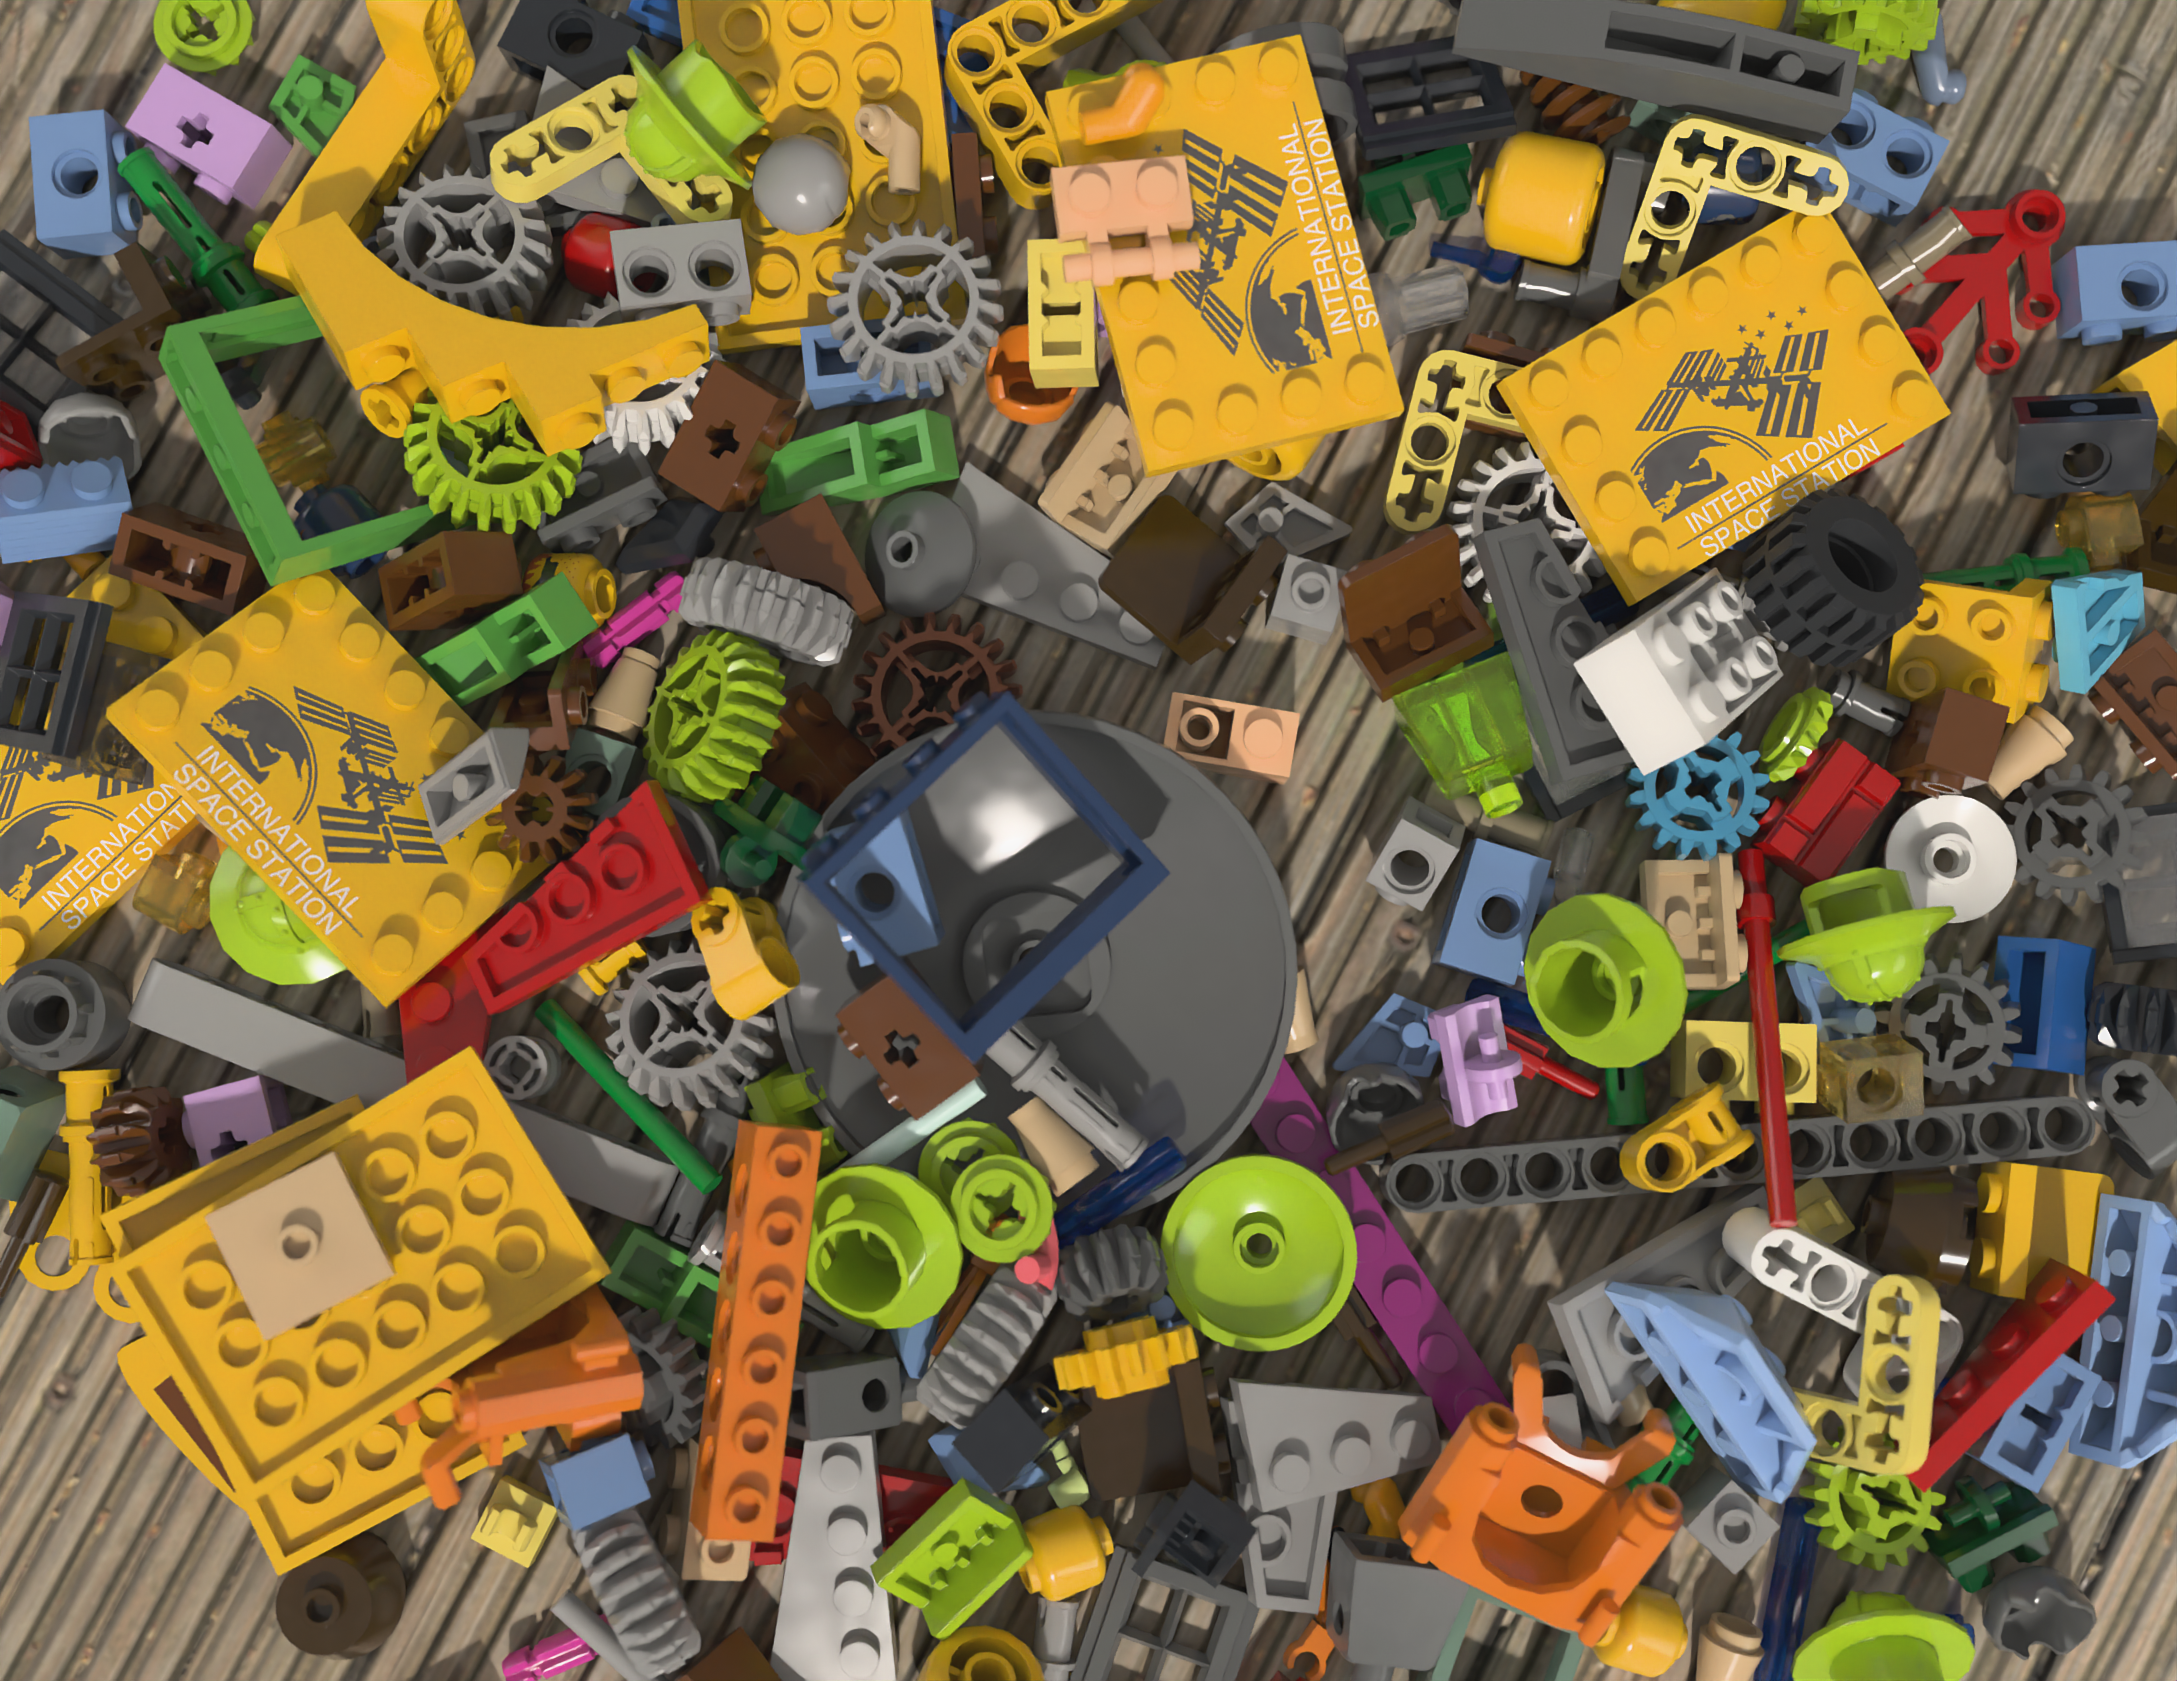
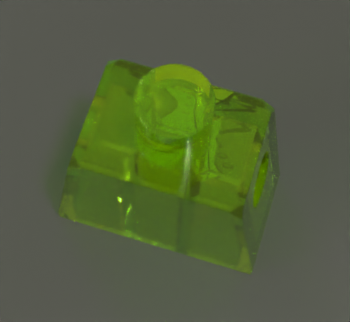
(1470, 732)

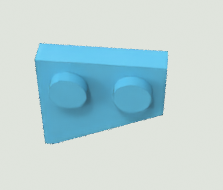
(2094, 623)

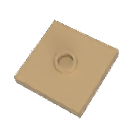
(300, 1245)

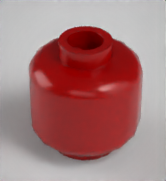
(589, 256)

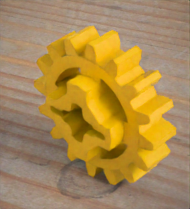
(1125, 1357)

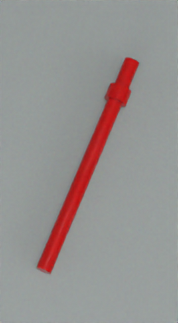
(1756, 918)

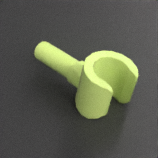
(1072, 1485)

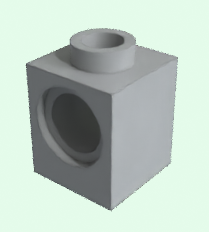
(1306, 600)
(1419, 830)
(1725, 1519)

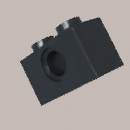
(545, 30)
(2047, 426)
(1021, 1427)

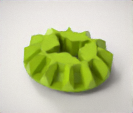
(178, 38)
(1794, 733)
(960, 1142)
(976, 1216)

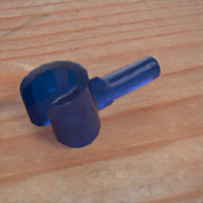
(1494, 266)

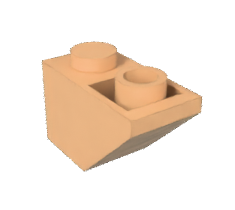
(1232, 737)

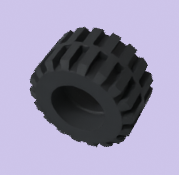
(1833, 578)

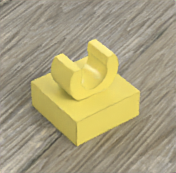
(1819, 1211)
(516, 1521)

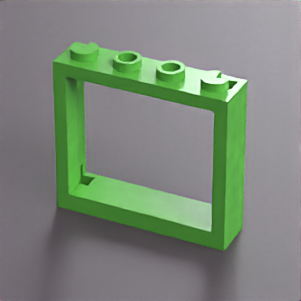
(189, 362)

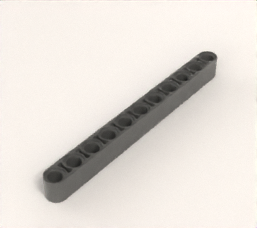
(1829, 1153)

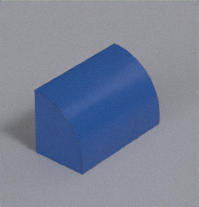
(2054, 994)

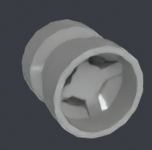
(535, 1065)

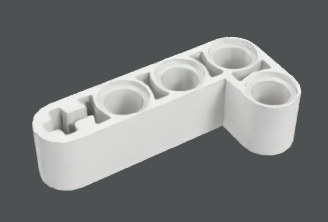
(1835, 1292)

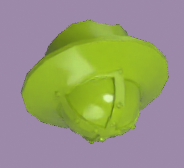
(689, 118)
(263, 930)
(1866, 937)
(1605, 980)
(882, 1247)
(1884, 1640)

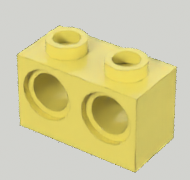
(1060, 319)
(1736, 1048)

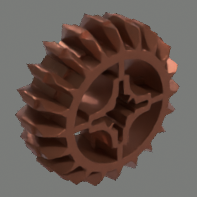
(958, 678)

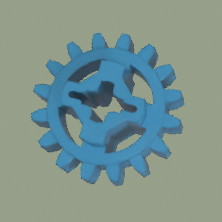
(1708, 813)

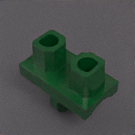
(1411, 178)
(768, 825)
(1986, 1526)

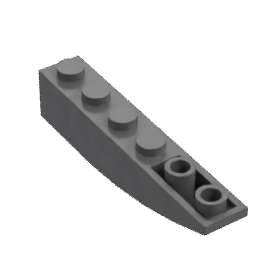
(1669, 60)

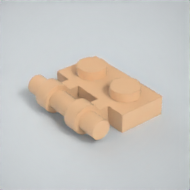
(1119, 202)

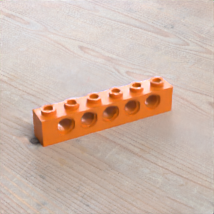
(755, 1331)

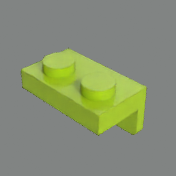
(955, 1556)

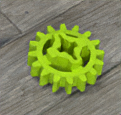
(1869, 26)
(1858, 1523)

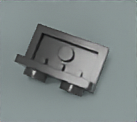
(607, 493)

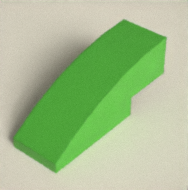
(862, 462)
(509, 641)
(658, 1276)

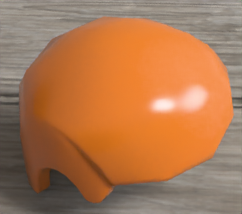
(1012, 386)

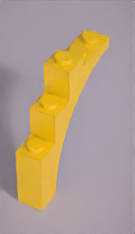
(475, 361)

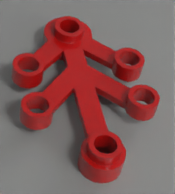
(1986, 279)

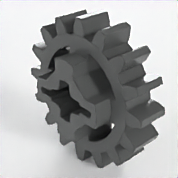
(2099, 816)
(1973, 1025)
(671, 1379)

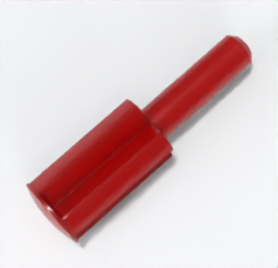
(1535, 1060)

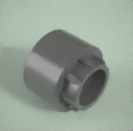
(95, 1022)

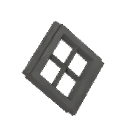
(1114, 1605)

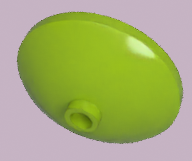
(1251, 1296)

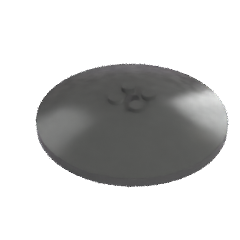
(1162, 1019)

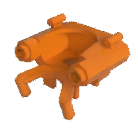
(559, 1371)
(1542, 1518)

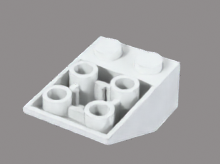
(1680, 672)

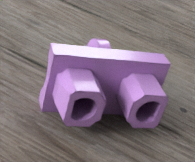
(1475, 1059)

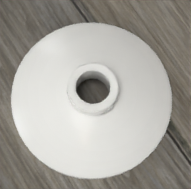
(1980, 852)

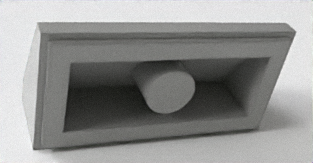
(474, 781)

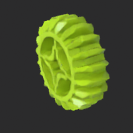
(505, 487)
(714, 717)

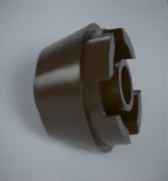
(1920, 1225)
(342, 1599)

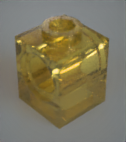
(1890, 1093)

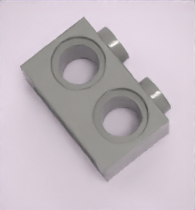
(678, 257)

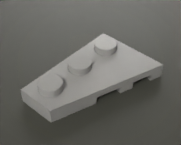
(609, 186)
(1326, 1439)
(1291, 1546)

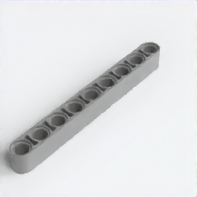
(342, 1064)

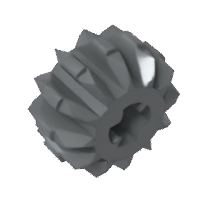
(1111, 1274)

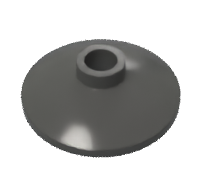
(940, 557)

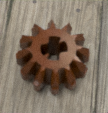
(567, 810)
(139, 1140)

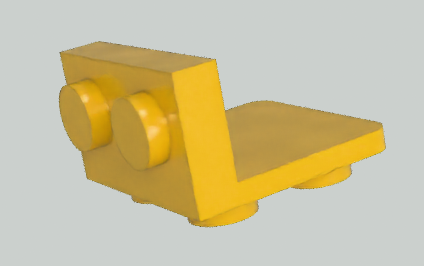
(1976, 644)
(2031, 1217)

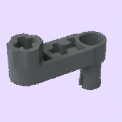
(1593, 288)

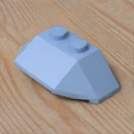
(2134, 1337)
(1723, 1381)

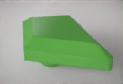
(312, 103)

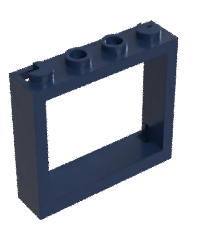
(1062, 946)

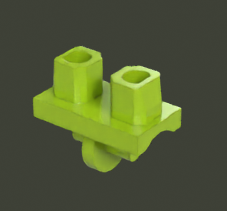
(787, 1100)

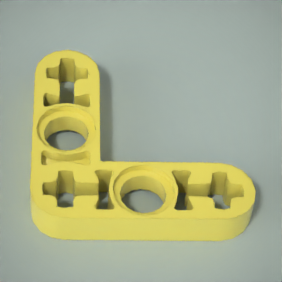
(595, 115)
(1694, 182)
(1468, 403)
(1866, 1420)

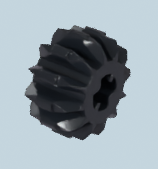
(2134, 1018)

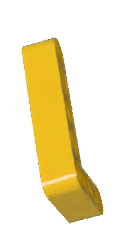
(1005, 84)
(386, 128)

